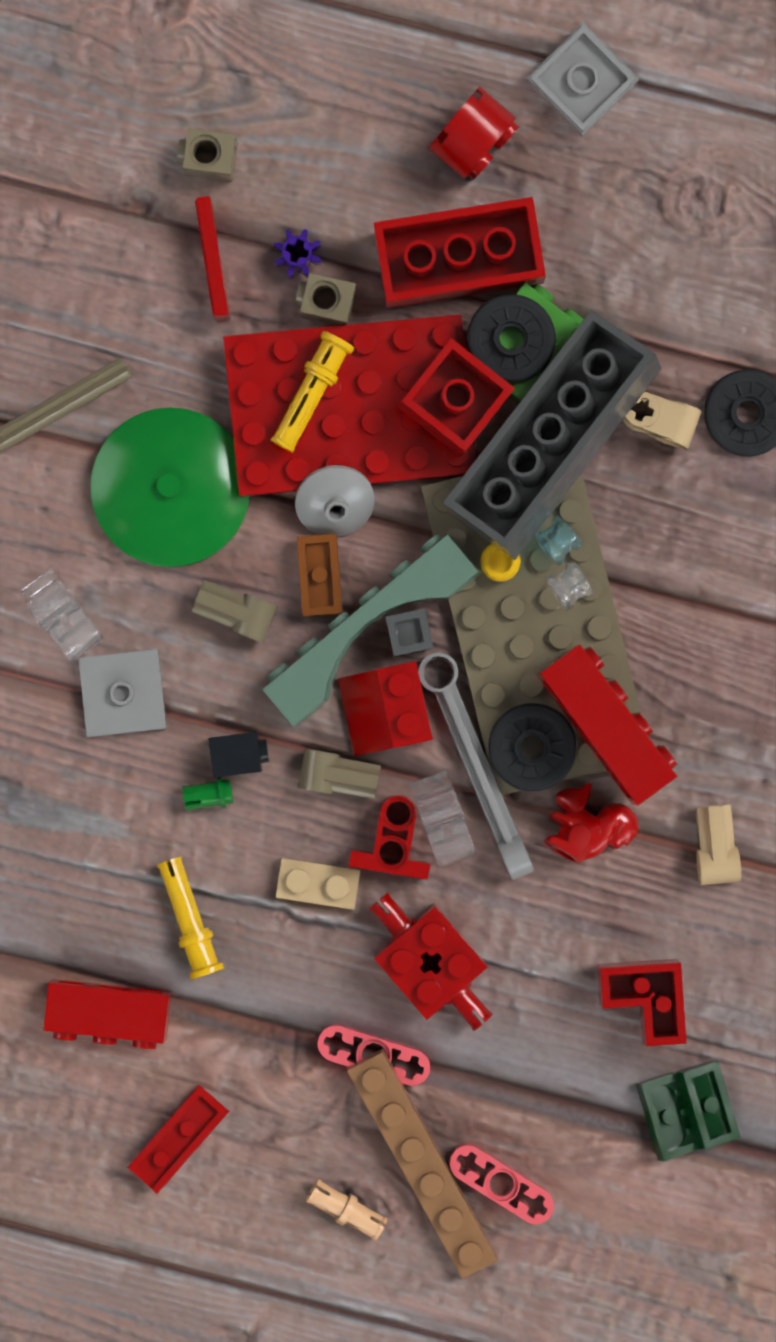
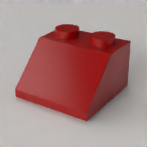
(385, 708)

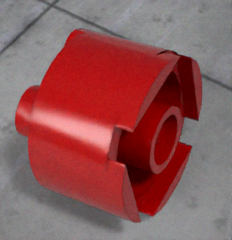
(472, 133)

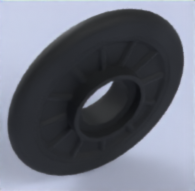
(517, 313)
(722, 417)
(558, 742)

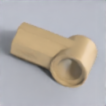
(717, 855)

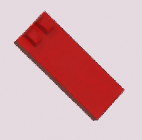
(178, 1139)

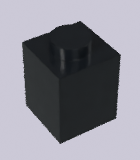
(238, 754)

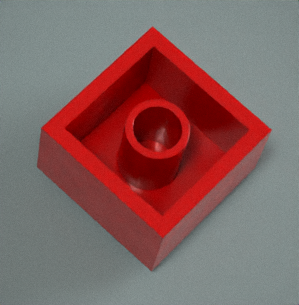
(456, 397)

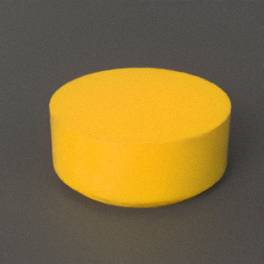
(498, 565)

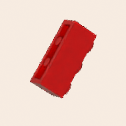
(107, 1013)

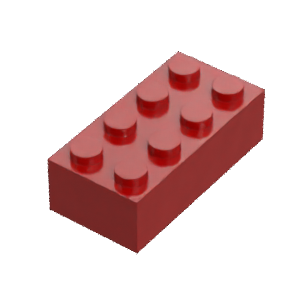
(459, 252)
(607, 725)

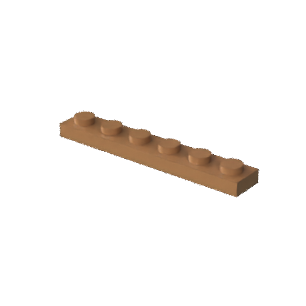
(422, 1163)

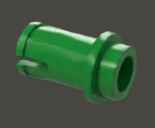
(208, 795)

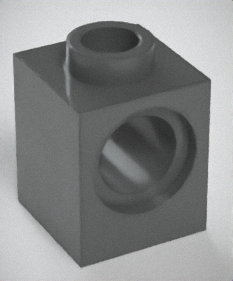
(409, 632)

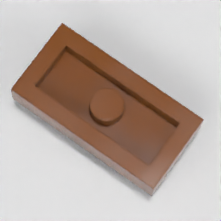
(319, 575)

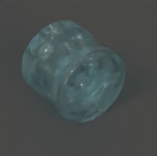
(558, 540)

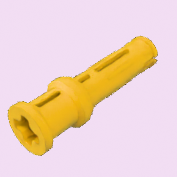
(320, 374)
(195, 938)

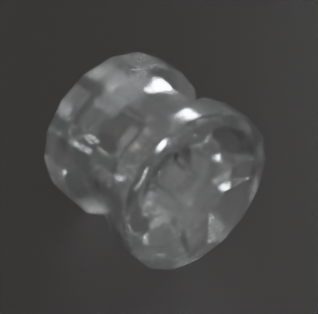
(569, 585)

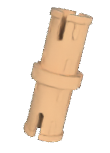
(346, 1209)

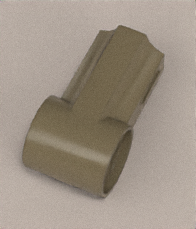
(244, 614)
(330, 773)

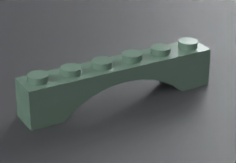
(308, 682)

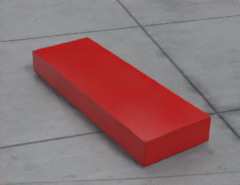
(212, 258)

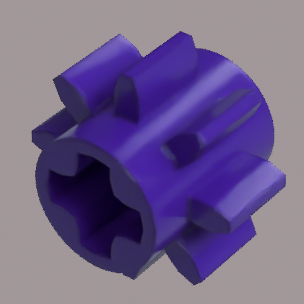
(292, 244)

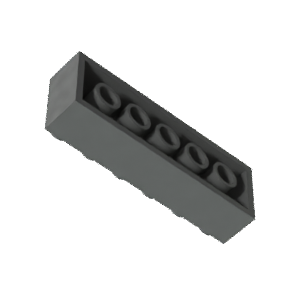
(553, 434)

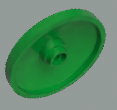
(168, 488)

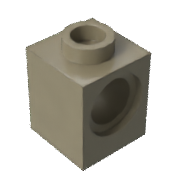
(221, 167)
(339, 313)

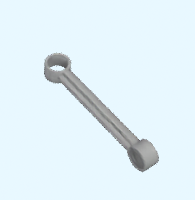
(479, 771)

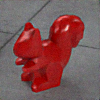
(587, 835)

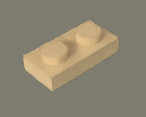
(318, 883)

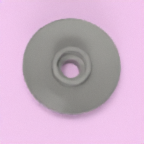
(333, 487)

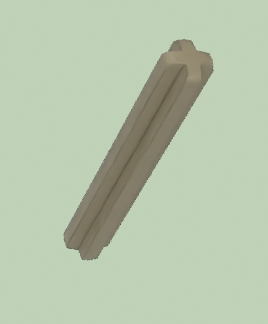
(63, 403)

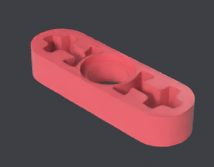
(348, 1035)
(532, 1190)

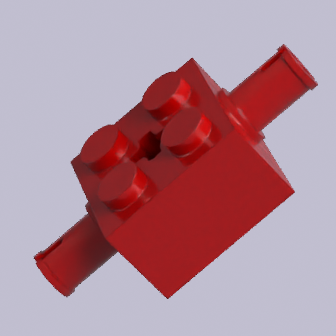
(430, 988)

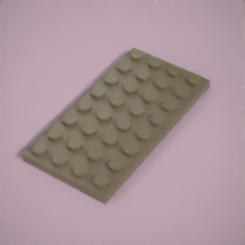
(520, 626)

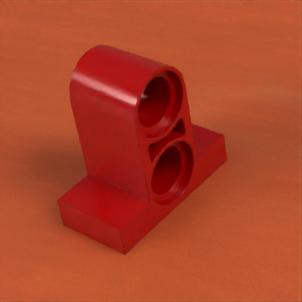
(394, 832)

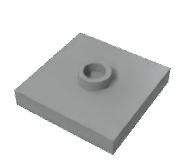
(582, 79)
(122, 693)

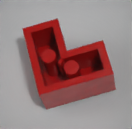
(653, 987)

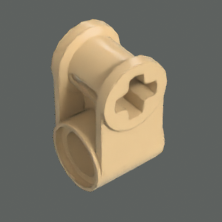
(668, 420)

